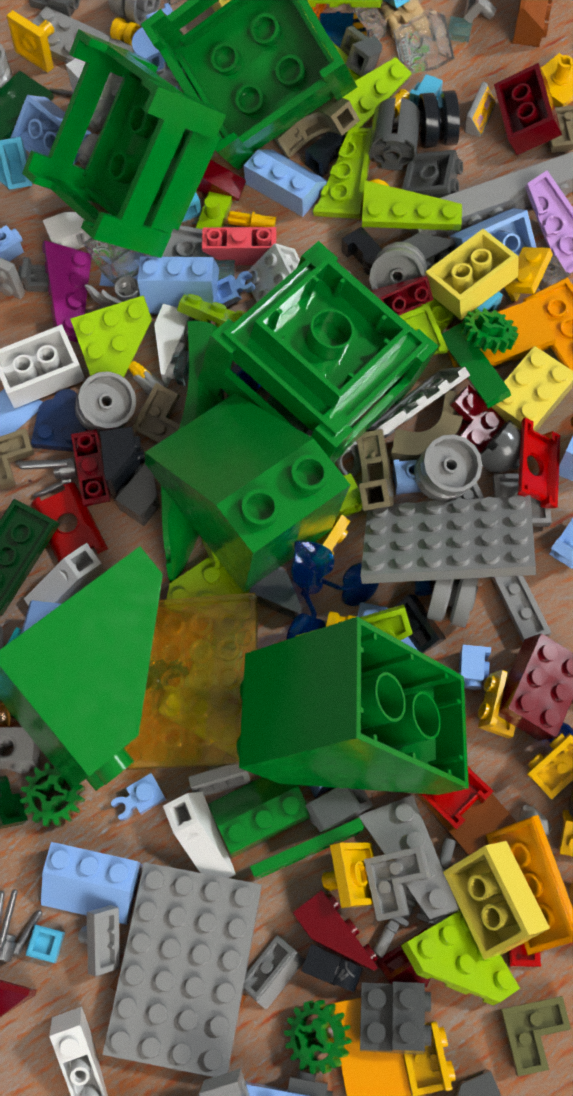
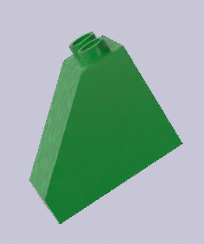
(249, 486)
(84, 672)
(353, 713)

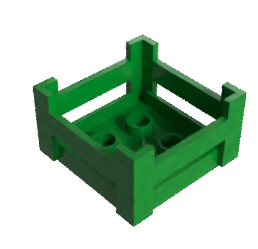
(253, 64)
(145, 155)
(320, 351)

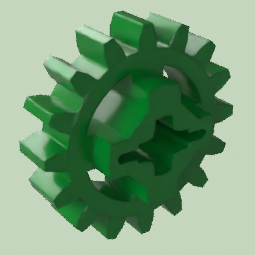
(489, 330)
(50, 806)
(328, 1039)

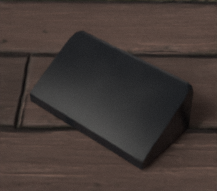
(425, 631)

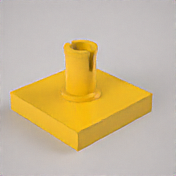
(31, 40)
(560, 79)
(350, 874)

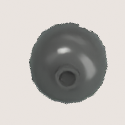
(503, 449)

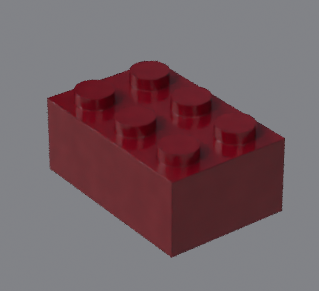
(527, 109)
(539, 688)

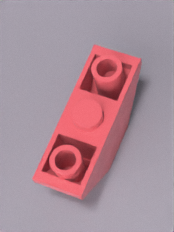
(240, 244)

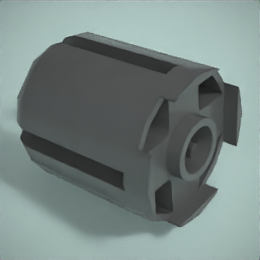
(385, 141)

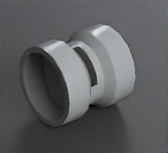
(126, 288)

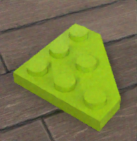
(112, 335)
(203, 581)
(453, 957)

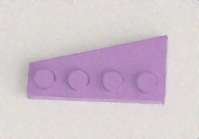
(554, 217)

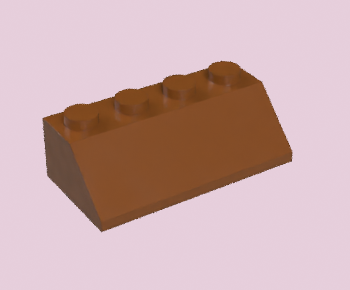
(531, 22)

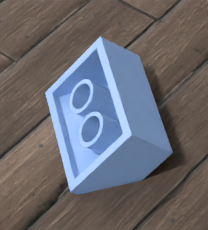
(39, 124)
(283, 180)
(509, 228)
(169, 278)
(88, 880)

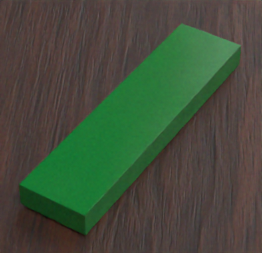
(482, 374)
(307, 849)

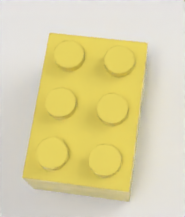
(472, 273)
(535, 389)
(495, 899)

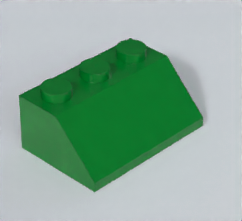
(258, 813)

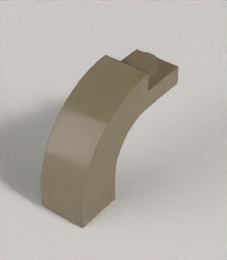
(330, 117)
(411, 445)
(377, 481)

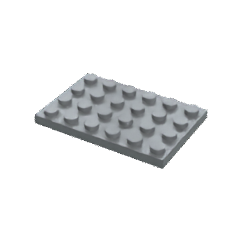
(449, 540)
(183, 971)

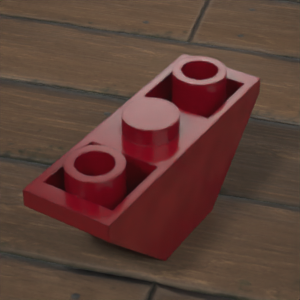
(90, 467)

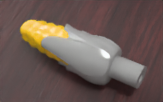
(144, 377)

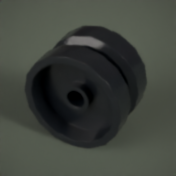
(439, 119)

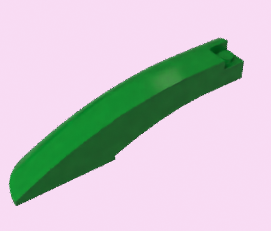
(178, 533)

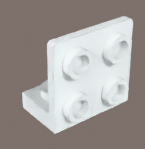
(272, 269)

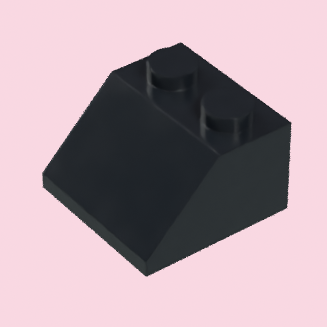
(121, 457)

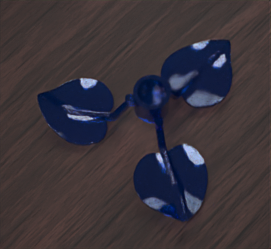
(308, 567)

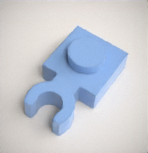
(230, 288)
(142, 795)

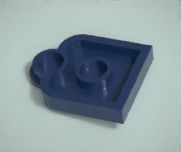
(57, 422)

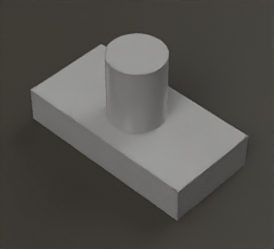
(475, 7)
(219, 779)
(102, 940)

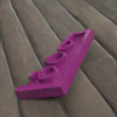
(67, 276)

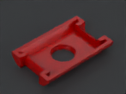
(546, 451)
(70, 502)
(456, 803)

